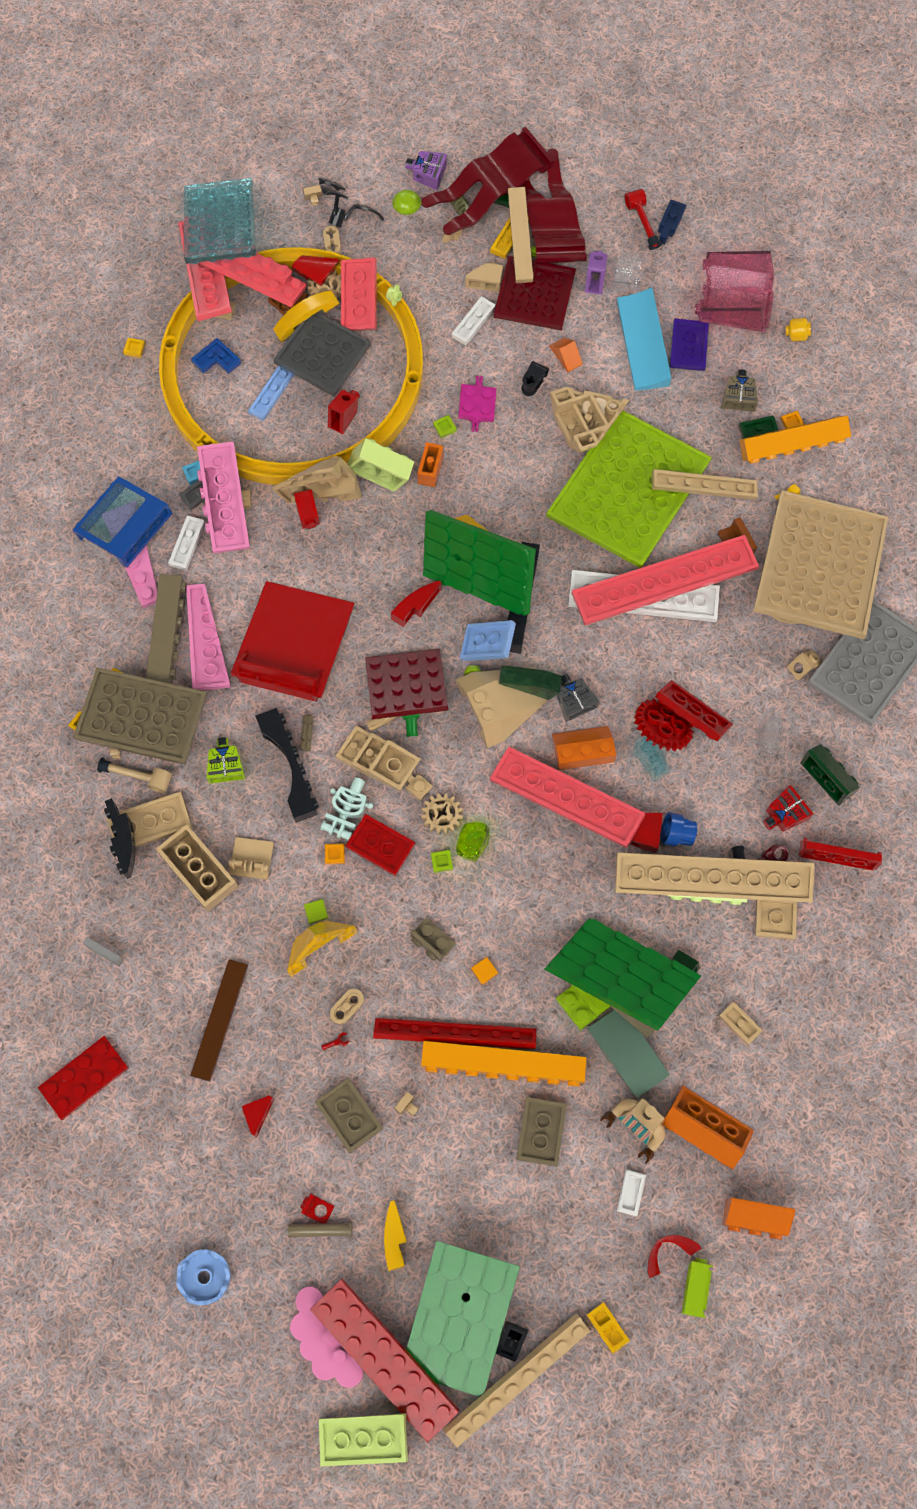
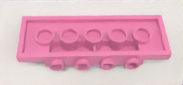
(222, 497)

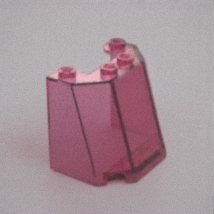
(738, 290)

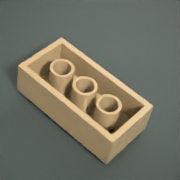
(197, 868)

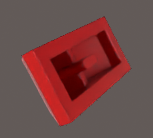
(256, 1113)

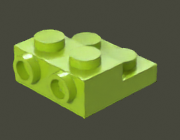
(581, 1006)

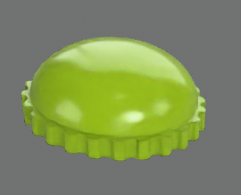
(406, 202)

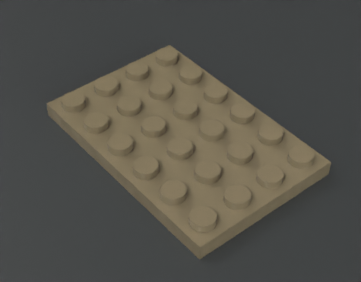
(140, 716)

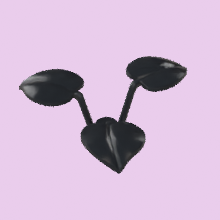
(337, 215)

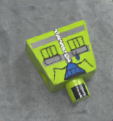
(224, 763)

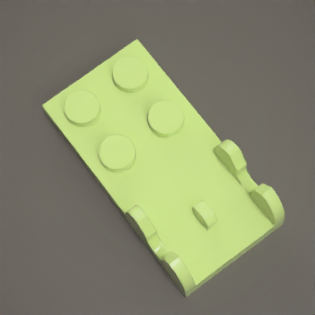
(363, 1440)

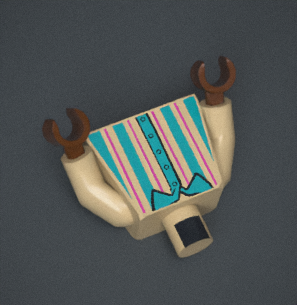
(642, 1121)

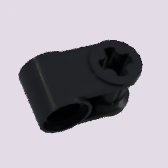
(533, 378)

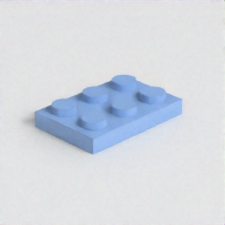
(487, 640)

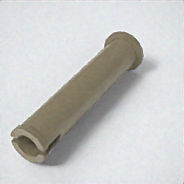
(320, 1230)

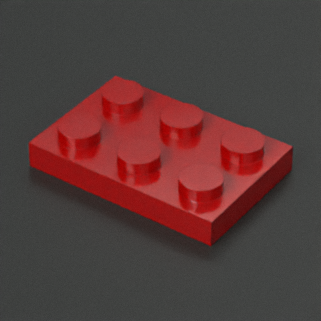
(380, 845)

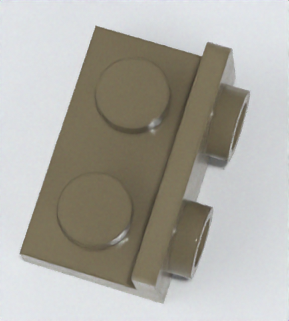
(432, 940)

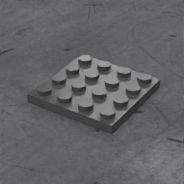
(322, 353)

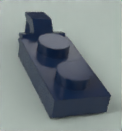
(671, 220)

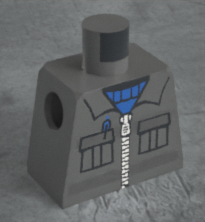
(575, 698)

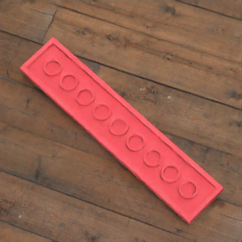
(664, 580)

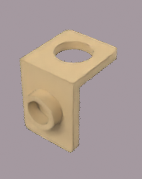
(809, 661)

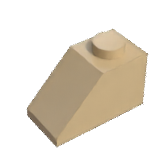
(485, 277)

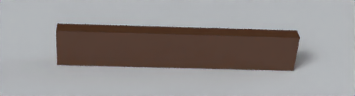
(219, 1020)

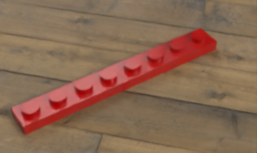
(455, 1033)

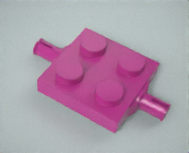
(477, 403)

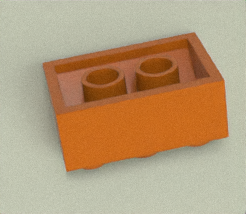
(584, 748)
(758, 1218)

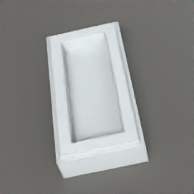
(631, 1193)

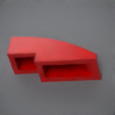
(415, 603)

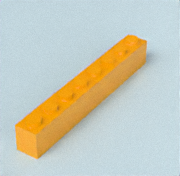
(503, 1062)

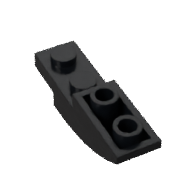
(124, 843)

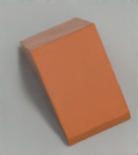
(567, 353)

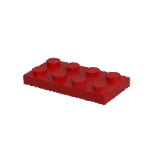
(693, 710)
(83, 1078)

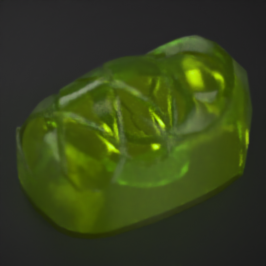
(473, 840)

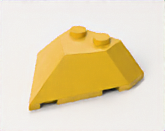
(313, 939)

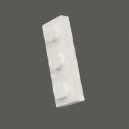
(473, 320)
(186, 543)

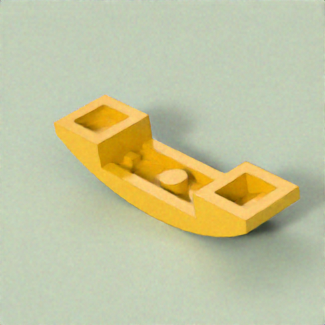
(302, 311)

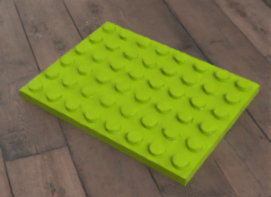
(613, 494)

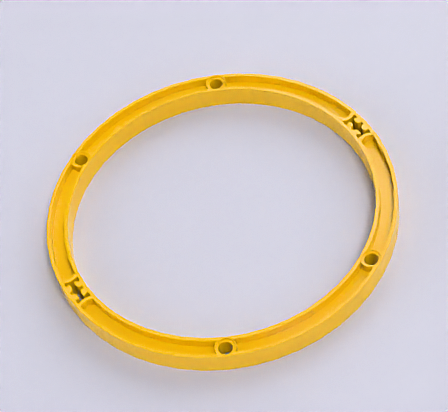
(276, 472)

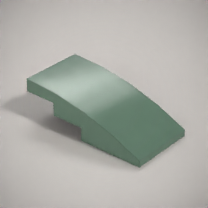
(628, 1053)

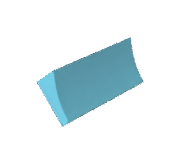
(644, 340)

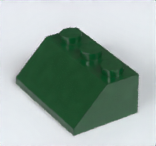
(829, 774)

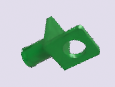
(411, 724)

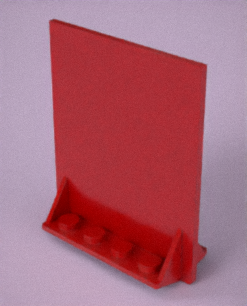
(292, 641)

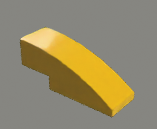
(393, 1237)

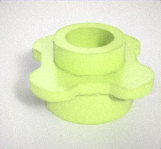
(394, 294)

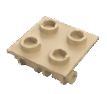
(251, 858)

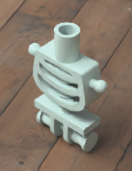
(352, 796)

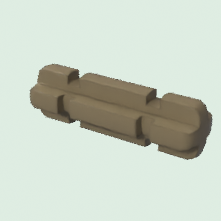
(306, 733)

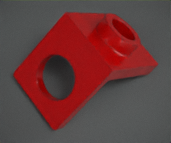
(310, 1203)

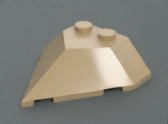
(584, 416)

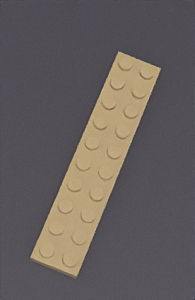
(714, 877)

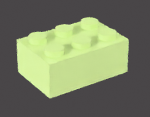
(380, 464)

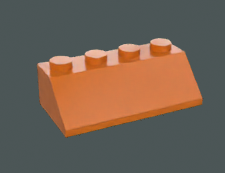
(708, 1127)

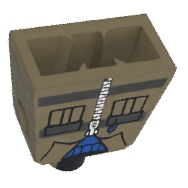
(740, 393)

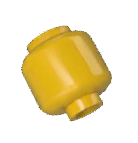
(798, 329)

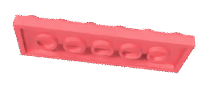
(263, 276)

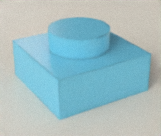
(191, 472)

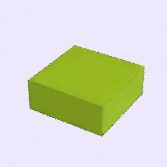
(444, 426)
(441, 861)
(316, 911)

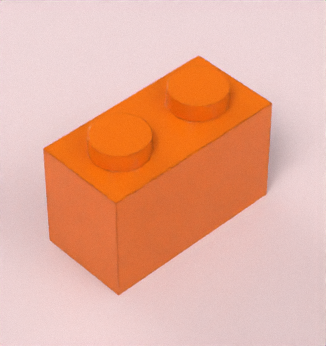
(430, 464)

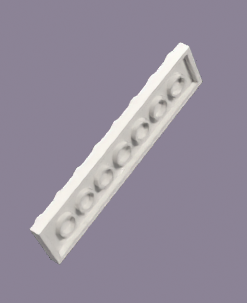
(693, 605)

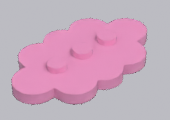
(320, 1346)

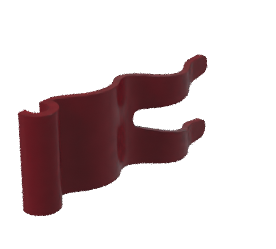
(501, 169)
(554, 220)

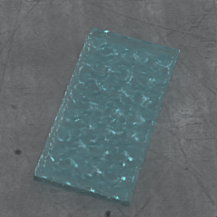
(219, 221)

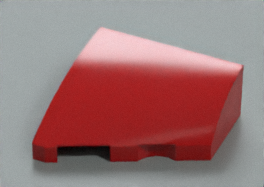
(315, 268)

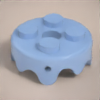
(188, 1277)

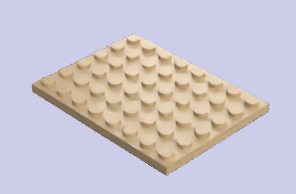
(822, 564)

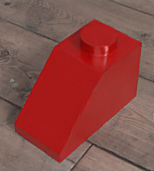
(306, 509)

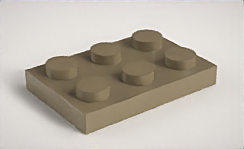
(349, 1115)
(541, 1132)

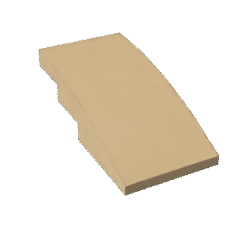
(377, 758)

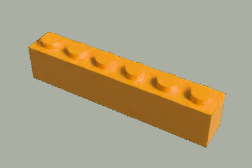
(795, 438)

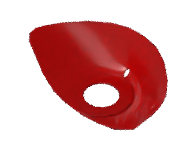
(686, 1244)

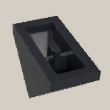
(512, 1341)

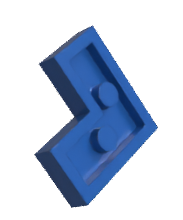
(216, 353)

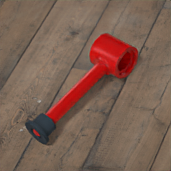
(636, 200)

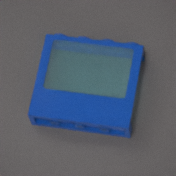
(123, 520)

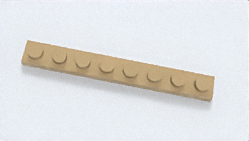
(516, 1380)

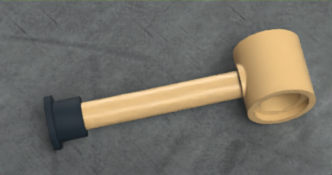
(158, 779)

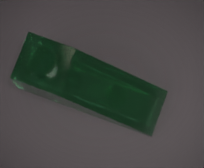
(531, 681)

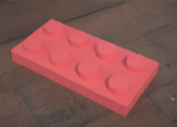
(359, 294)

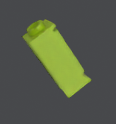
(697, 1288)

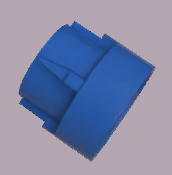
(678, 830)

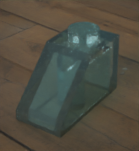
(651, 759)

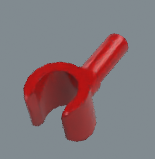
(336, 1042)

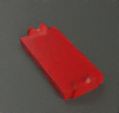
(839, 855)

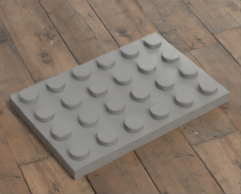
(869, 671)

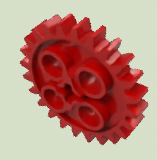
(663, 726)

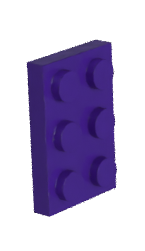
(689, 344)

